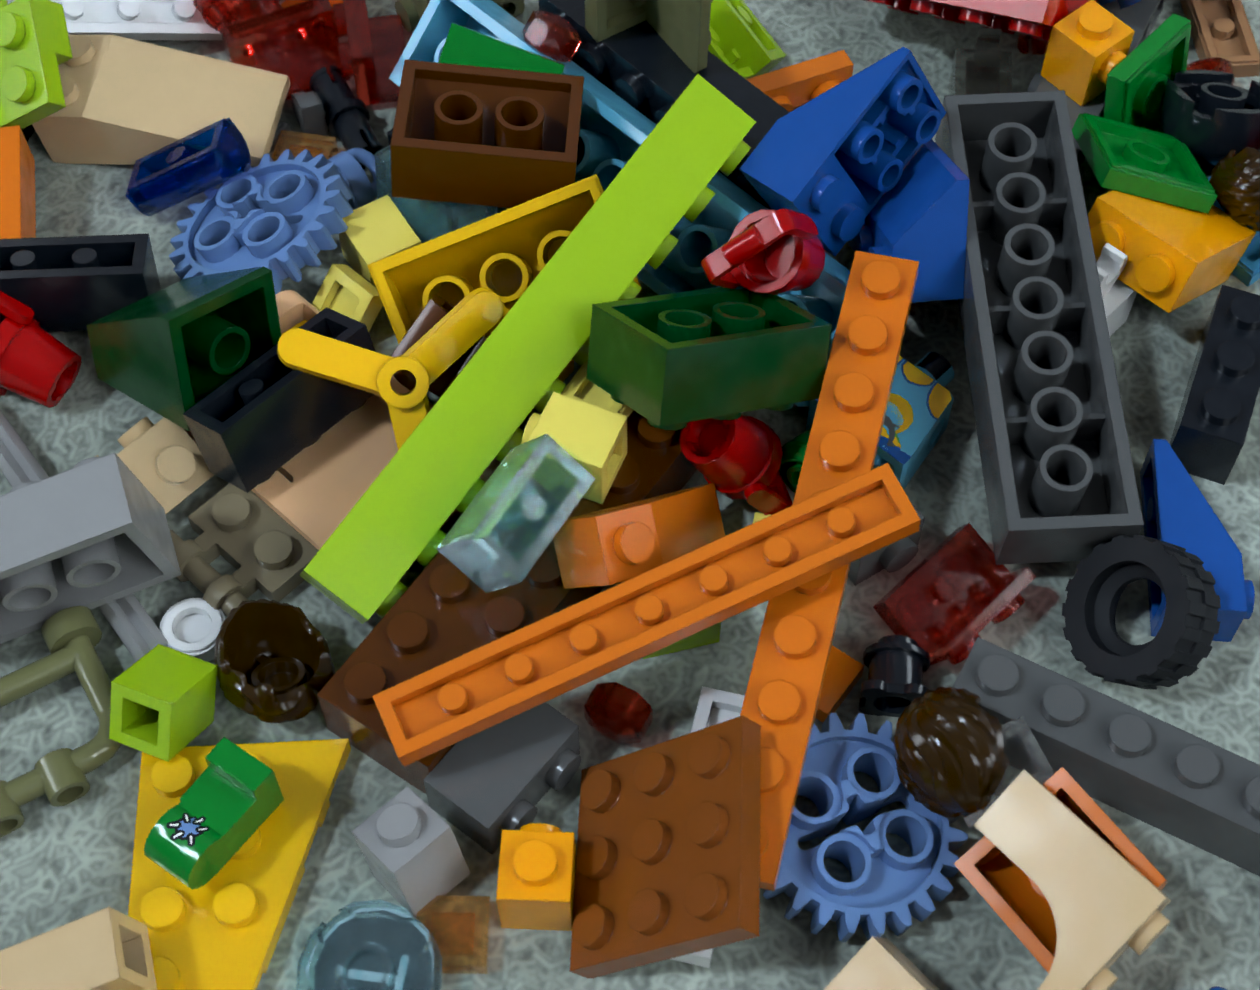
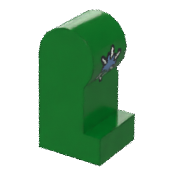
(214, 816)

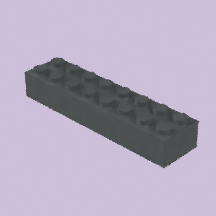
(1037, 334)

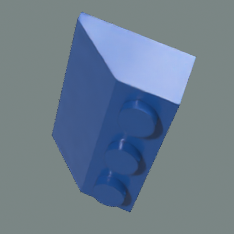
(924, 223)

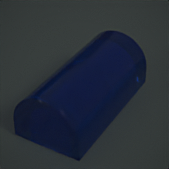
(188, 167)

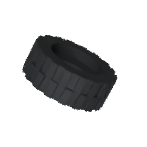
(1187, 622)

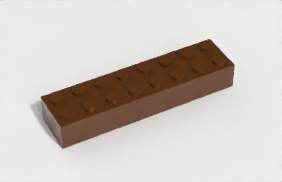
(451, 615)

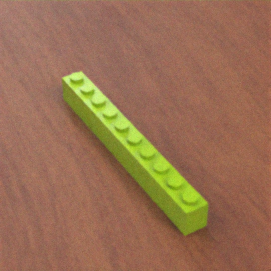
(526, 353)

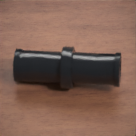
(345, 114)

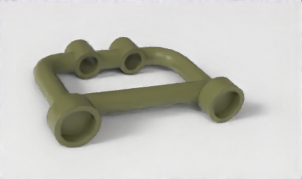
(61, 773)

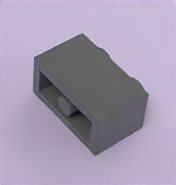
(503, 773)

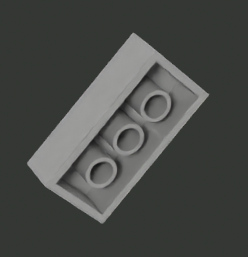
(79, 543)

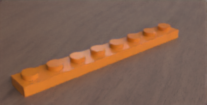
(645, 614)

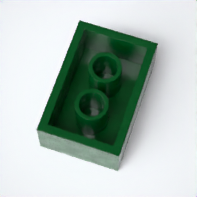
(706, 354)

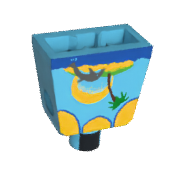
(914, 415)

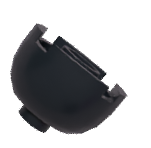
(1211, 114)

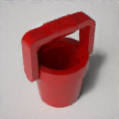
(768, 254)
(31, 358)
(739, 459)

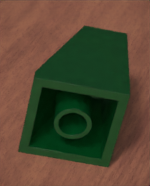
(186, 339)

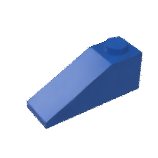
(1182, 516)

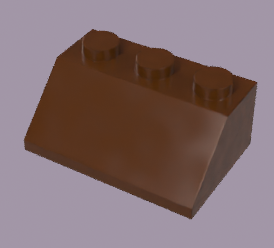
(483, 134)

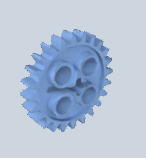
(265, 218)
(883, 883)

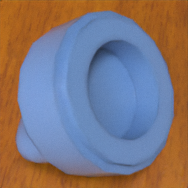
(354, 175)

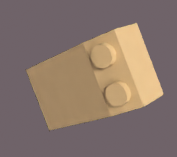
(141, 96)

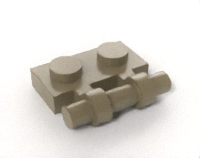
(252, 539)

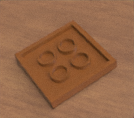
(668, 850)

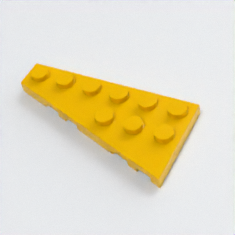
(232, 924)

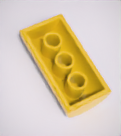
(493, 253)

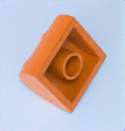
(1016, 895)

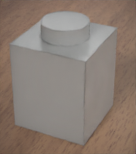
(411, 851)

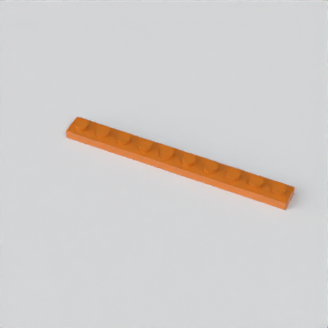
(803, 621)

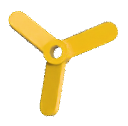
(373, 370)

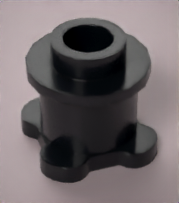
(893, 676)

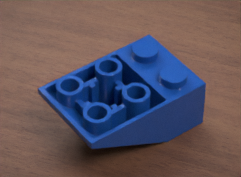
(847, 147)

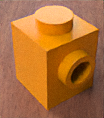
(1085, 50)
(536, 878)

